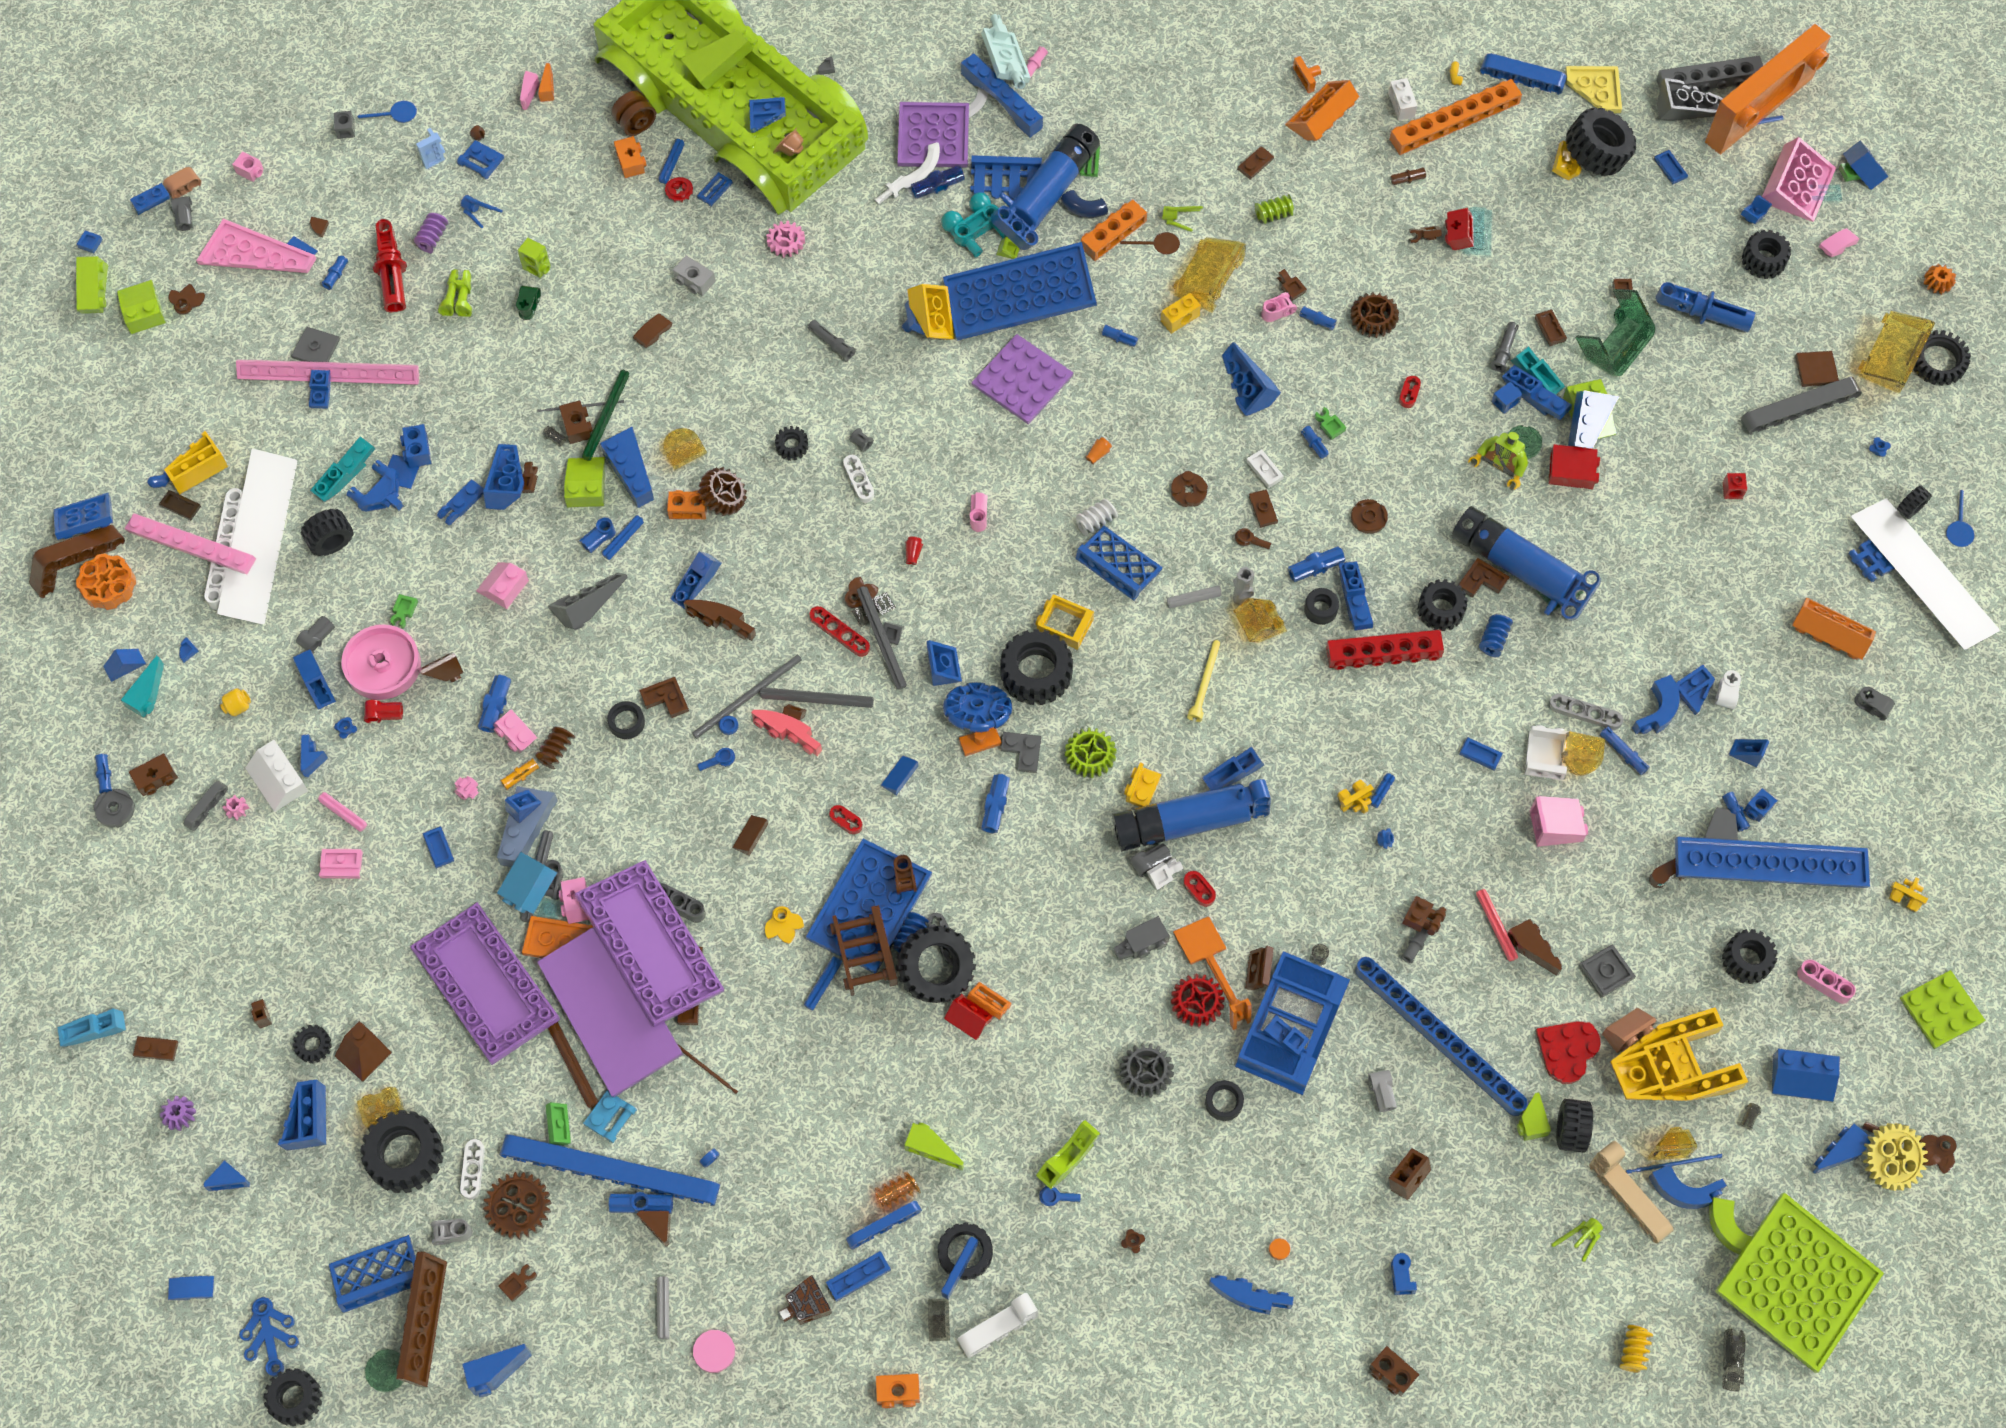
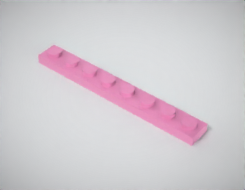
(190, 543)

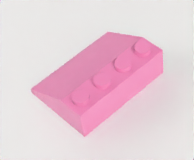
(1790, 180)

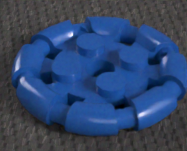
(961, 707)

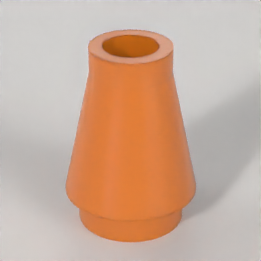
(1098, 450)

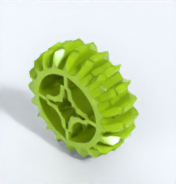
(1083, 749)

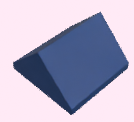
(943, 663)

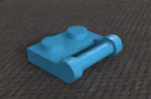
(605, 1112)

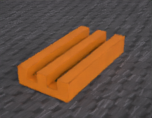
(987, 1002)

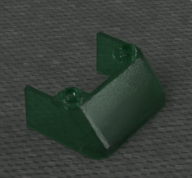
(1628, 338)

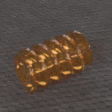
(896, 1190)

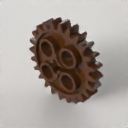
(526, 1189)

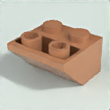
(1629, 1029)

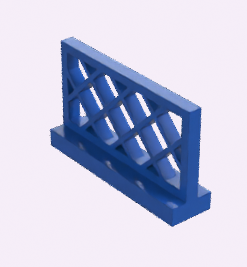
(1109, 571)
(375, 1290)

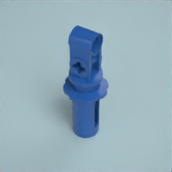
(1705, 306)

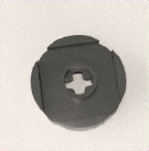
(118, 818)

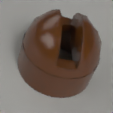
(477, 133)

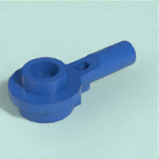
(724, 757)
(1050, 1197)

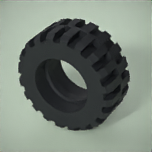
(1601, 141)
(1036, 688)
(909, 964)
(391, 1128)

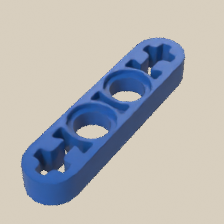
(883, 1224)

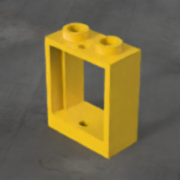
(1074, 609)

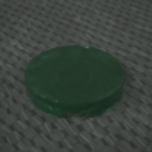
(1532, 439)
(381, 1362)

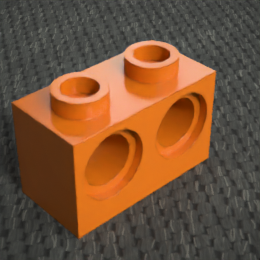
(686, 509)

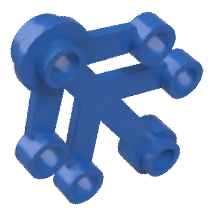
(267, 1333)

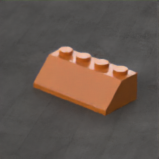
(1323, 109)
(1834, 629)

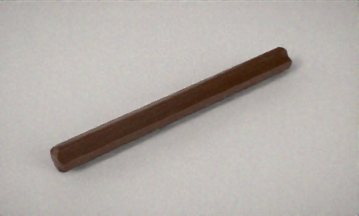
(573, 1065)

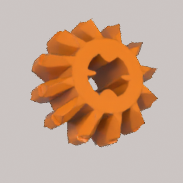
(1939, 279)

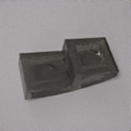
(882, 604)

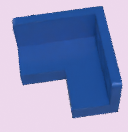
(1865, 165)

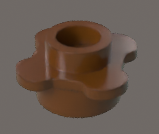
(1132, 1235)

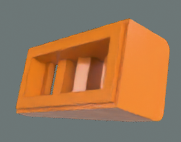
(546, 88)

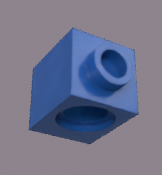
(1507, 397)
(1763, 799)

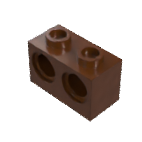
(1397, 1367)

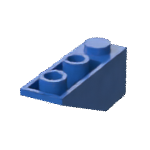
(696, 578)
(1845, 1150)

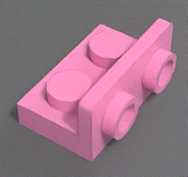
(514, 731)

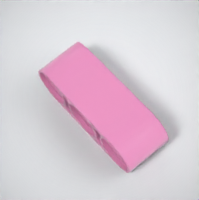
(1836, 982)

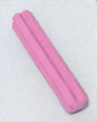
(342, 811)

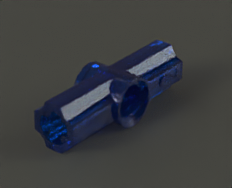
(937, 181)

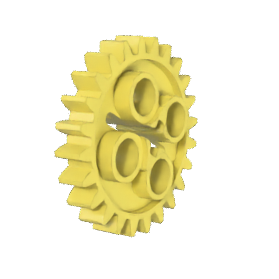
(1911, 1153)

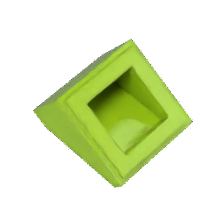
(1007, 249)

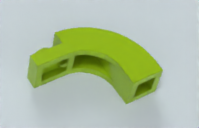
(1069, 1156)
(1724, 1225)

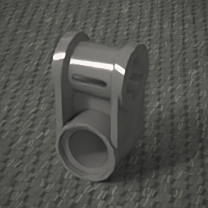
(1875, 704)
(555, 886)

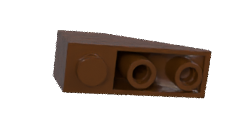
(1530, 943)

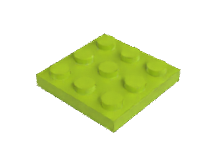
(1942, 1009)

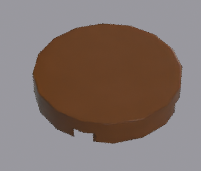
(1363, 516)

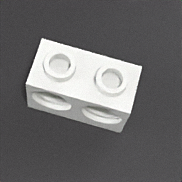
(1402, 99)

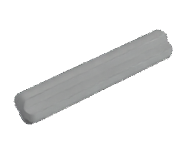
(1195, 596)
(663, 1307)

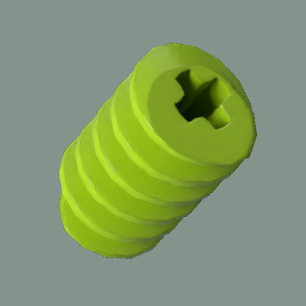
(1274, 208)

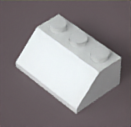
(275, 776)

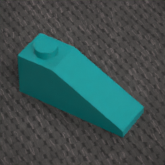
(144, 691)

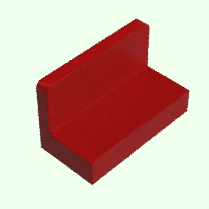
(968, 1016)

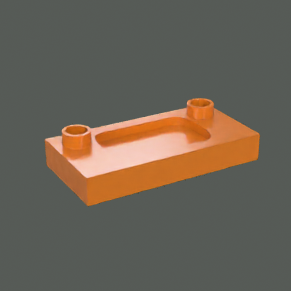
(1768, 88)

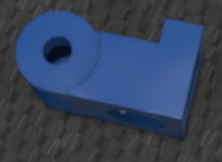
(1401, 1276)

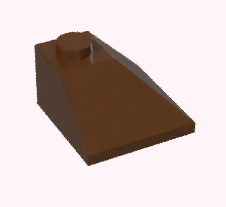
(444, 668)
(361, 1051)

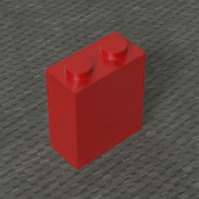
(1573, 466)

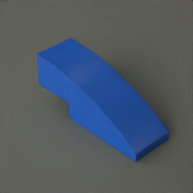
(1233, 770)

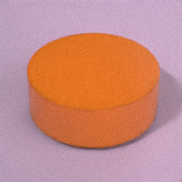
(1279, 1249)

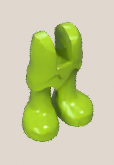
(463, 287)

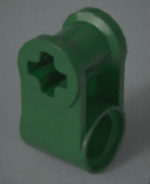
(528, 301)

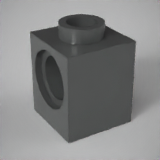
(344, 124)

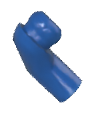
(158, 481)

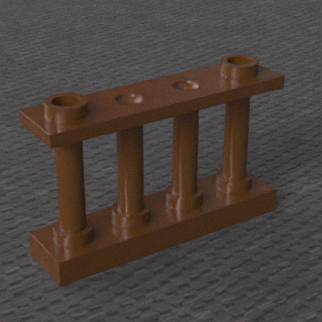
(878, 937)

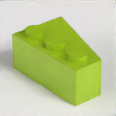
(91, 284)

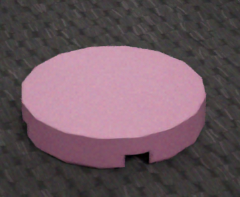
(714, 1351)

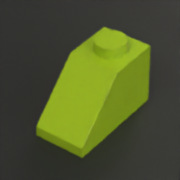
(1534, 1120)

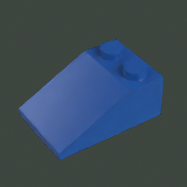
(492, 1370)

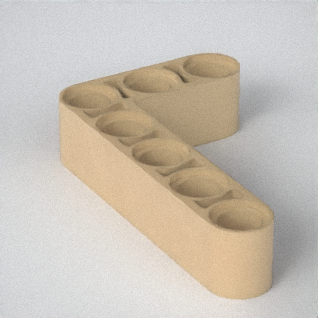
(1628, 1192)

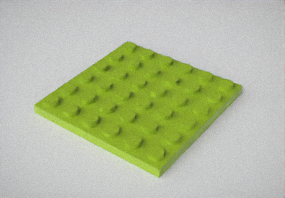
(1799, 1282)

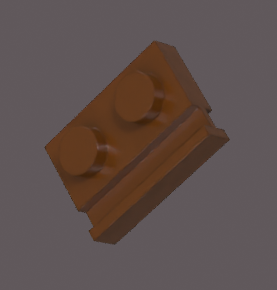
(1259, 968)

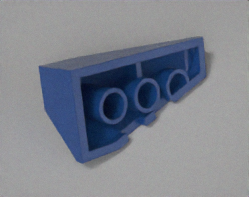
(504, 479)

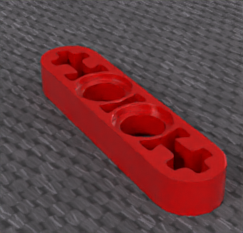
(840, 631)

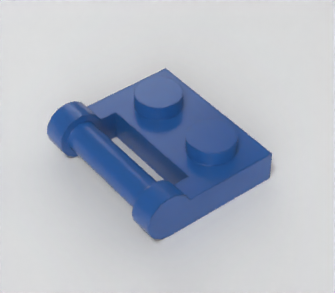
(483, 155)

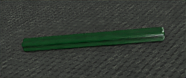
(605, 415)

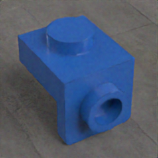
(1756, 210)

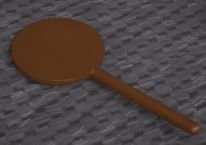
(1164, 243)

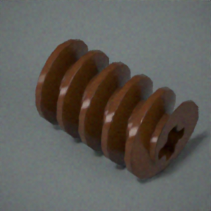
(553, 746)

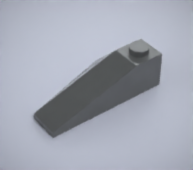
(1685, 102)
(580, 608)

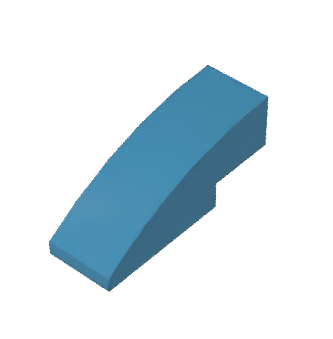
(91, 1027)

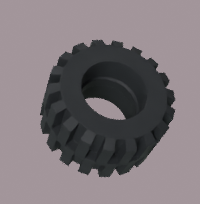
(1761, 264)
(327, 532)
(1438, 617)
(1739, 966)
(1574, 1125)
(304, 1409)

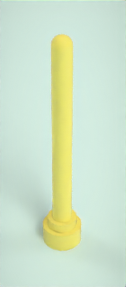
(1196, 710)

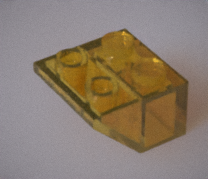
(1259, 619)

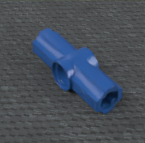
(1316, 563)
(494, 703)
(995, 803)
(627, 1203)

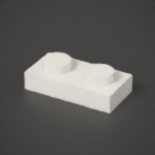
(1265, 468)

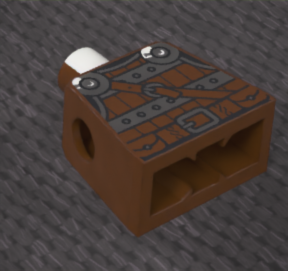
(805, 1303)

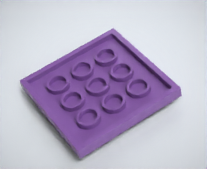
(931, 123)
(1022, 379)

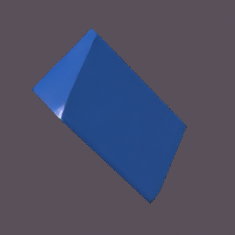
(900, 775)

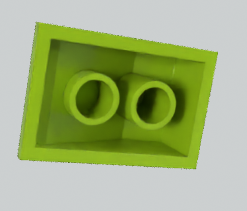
(141, 307)
(1592, 386)
(585, 482)

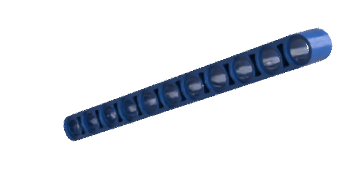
(1444, 1045)
(611, 1169)

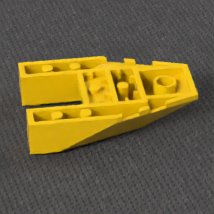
(1666, 1068)

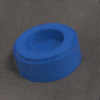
(728, 725)
(709, 1158)

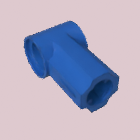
(597, 536)

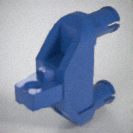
(382, 494)

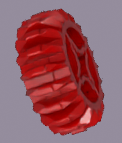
(1202, 1016)

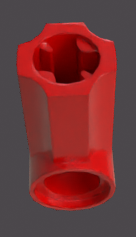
(378, 711)

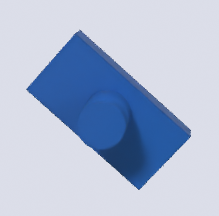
(911, 322)

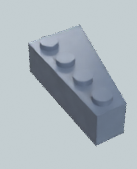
(521, 836)

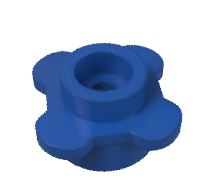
(1877, 450)
(345, 722)
(1385, 838)

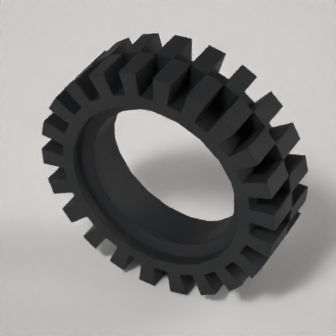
(1959, 351)

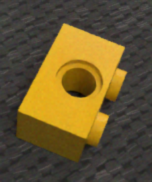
(1180, 313)

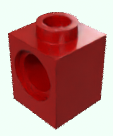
(1734, 485)

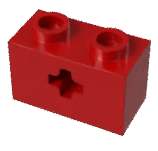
(1459, 229)

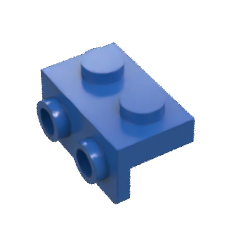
(150, 198)

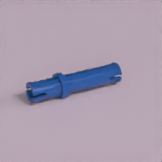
(1631, 757)

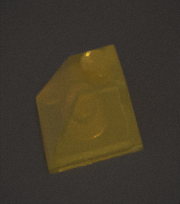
(1674, 1145)

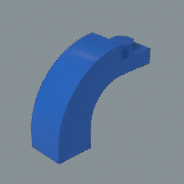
(1668, 698)
(1681, 1195)

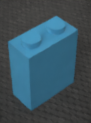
(526, 883)

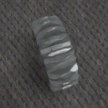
(1152, 1075)

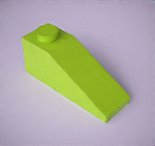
(928, 1144)

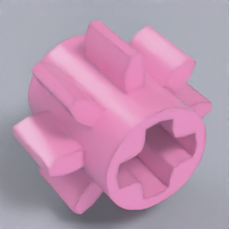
(466, 788)
(235, 807)

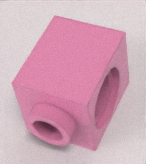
(248, 166)

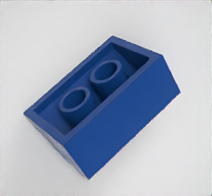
(1805, 1074)

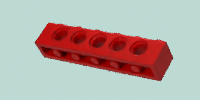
(1374, 644)

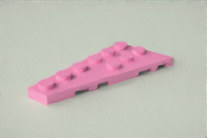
(244, 248)

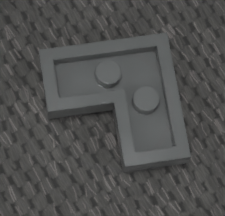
(1027, 746)

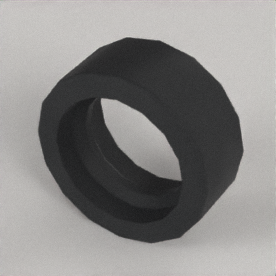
(626, 733)
(1227, 1085)

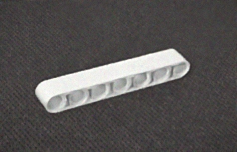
(226, 525)

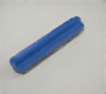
(671, 161)
(622, 537)
(822, 983)

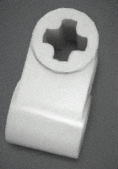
(1728, 690)

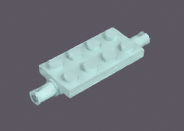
(1005, 53)

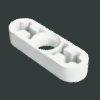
(852, 474)
(466, 1163)

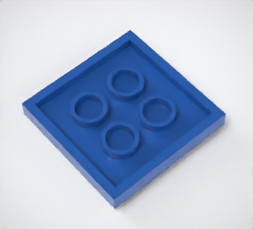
(83, 516)

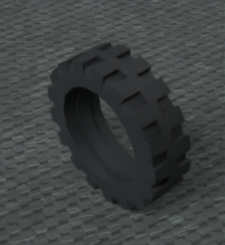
(965, 1229)

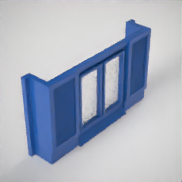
(1304, 999)

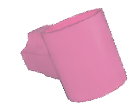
(978, 512)

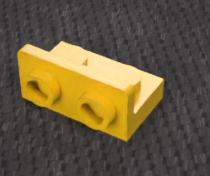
(1142, 787)

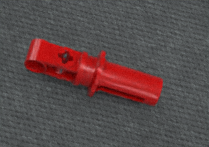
(389, 263)

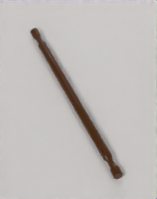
(708, 1070)

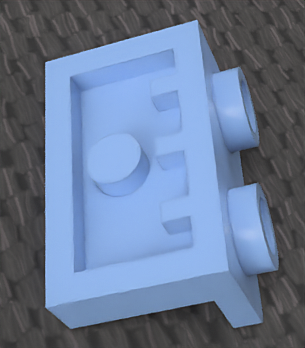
(431, 150)

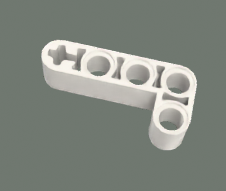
(998, 1326)

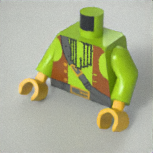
(1506, 454)

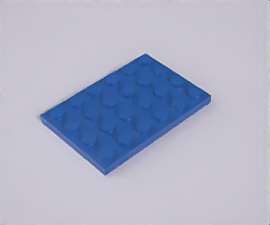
(864, 884)

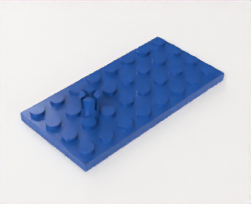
(1020, 291)

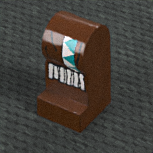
(1663, 874)

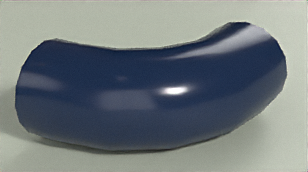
(1082, 207)

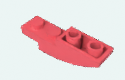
(781, 725)

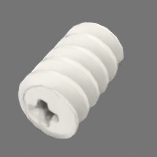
(1094, 515)

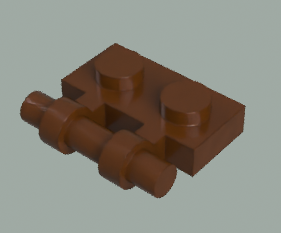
(1419, 912)

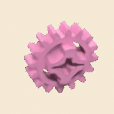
(785, 239)

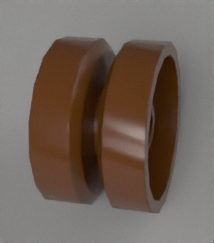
(633, 113)

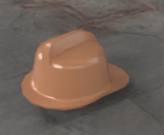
(790, 144)

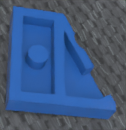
(765, 112)
(1695, 688)

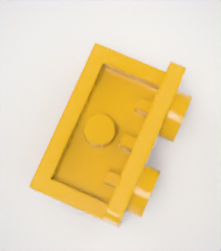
(1564, 164)

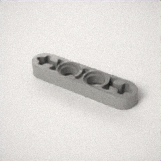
(1586, 708)

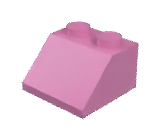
(503, 584)

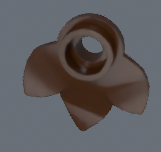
(187, 297)
(855, 584)
(1937, 1154)

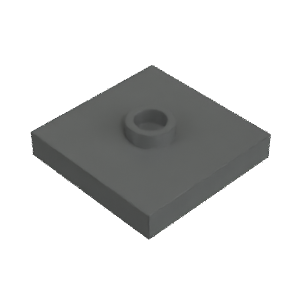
(315, 346)
(1607, 970)

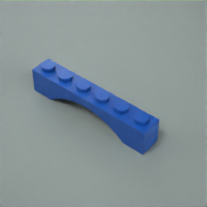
(985, 78)

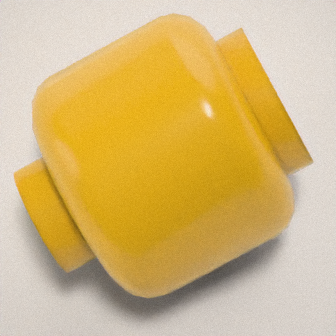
(235, 702)

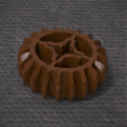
(1375, 320)
(728, 501)

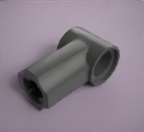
(182, 211)
(314, 636)
(1147, 860)

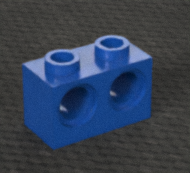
(415, 441)

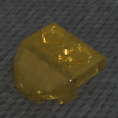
(682, 447)
(1583, 753)

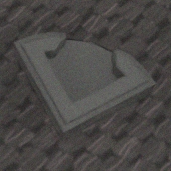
(827, 66)

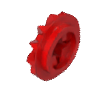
(675, 183)

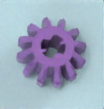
(185, 1109)

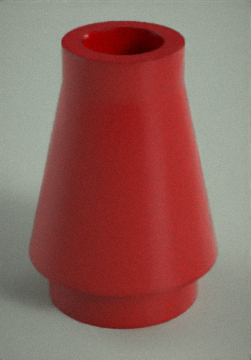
(913, 549)

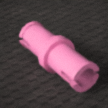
(1035, 61)

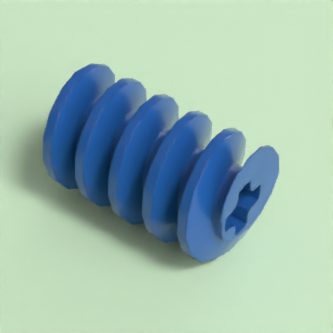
(1495, 635)
(911, 925)

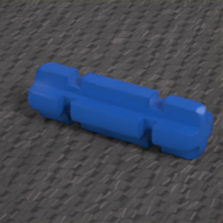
(1382, 790)

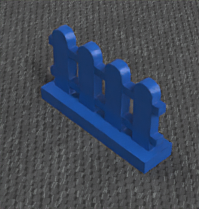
(1011, 168)

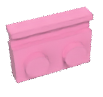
(341, 863)

